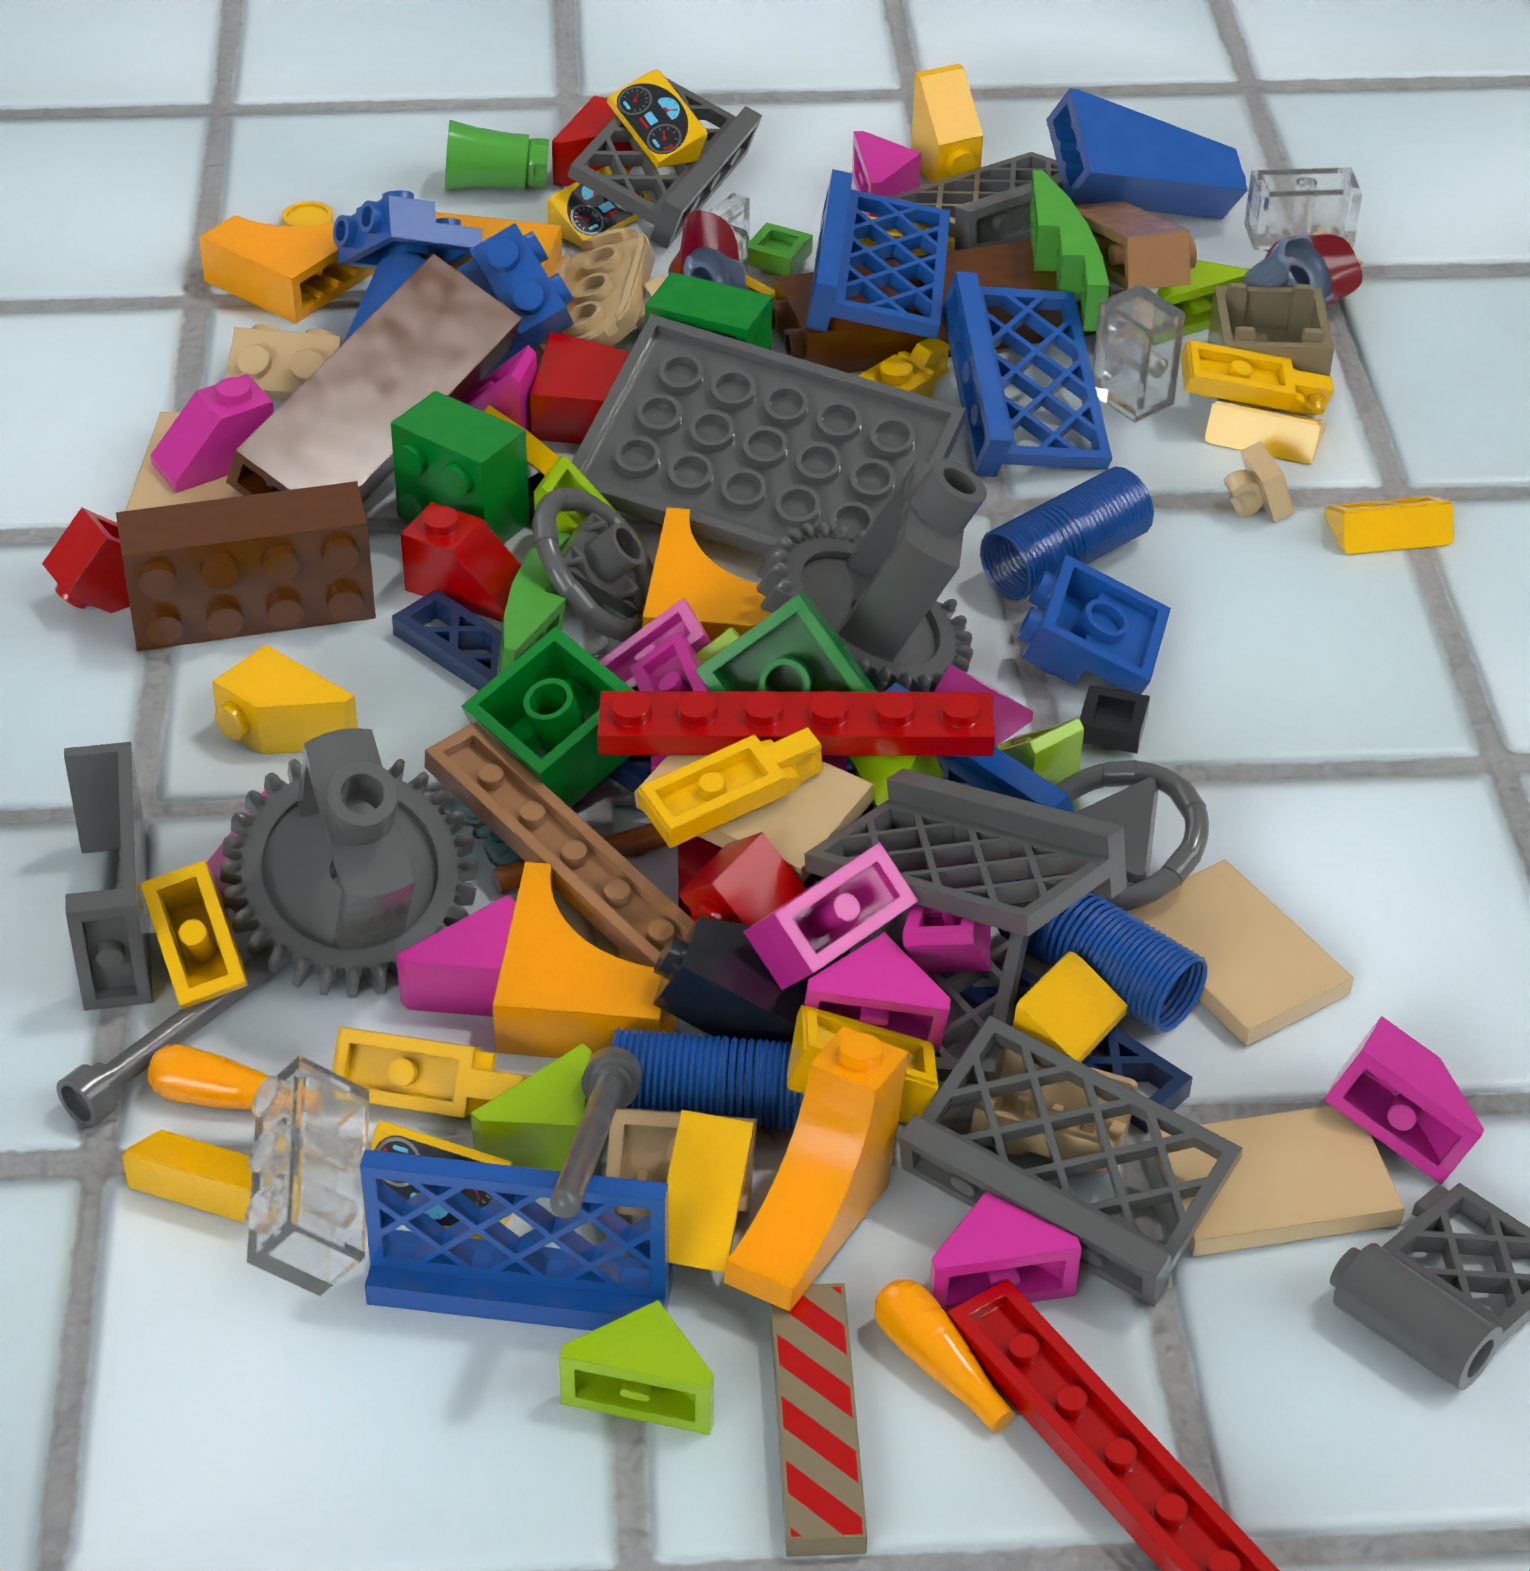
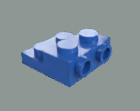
(397, 226)
(512, 272)
(1092, 626)

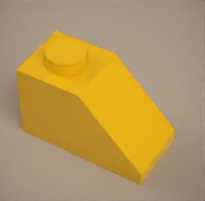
(945, 123)
(279, 703)
(195, 934)

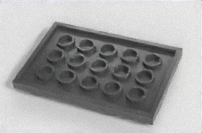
(754, 438)

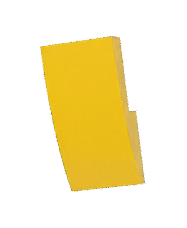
(706, 1188)

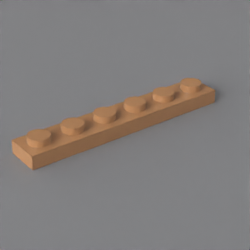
(546, 830)

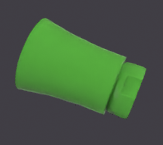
(494, 159)

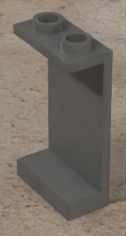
(113, 925)

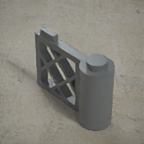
(1432, 1309)

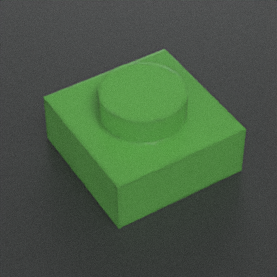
(779, 249)

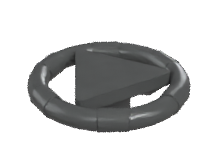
(594, 562)
(1136, 812)

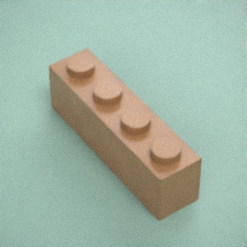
(1140, 245)

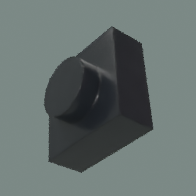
(1114, 718)

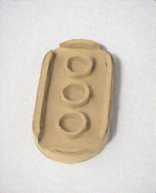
(606, 285)

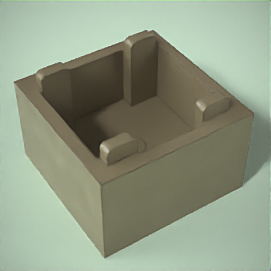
(1274, 322)

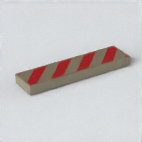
(818, 1426)

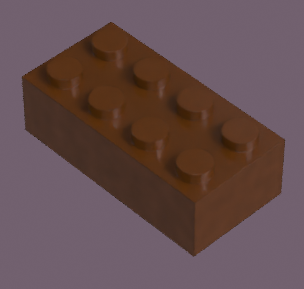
(247, 565)

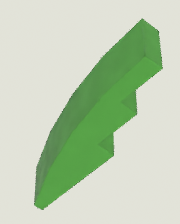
(1067, 246)
(530, 609)

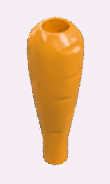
(203, 1078)
(932, 1341)

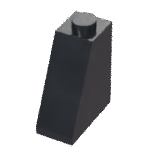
(724, 986)

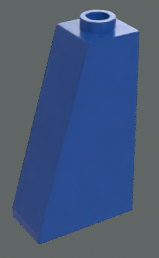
(1137, 159)

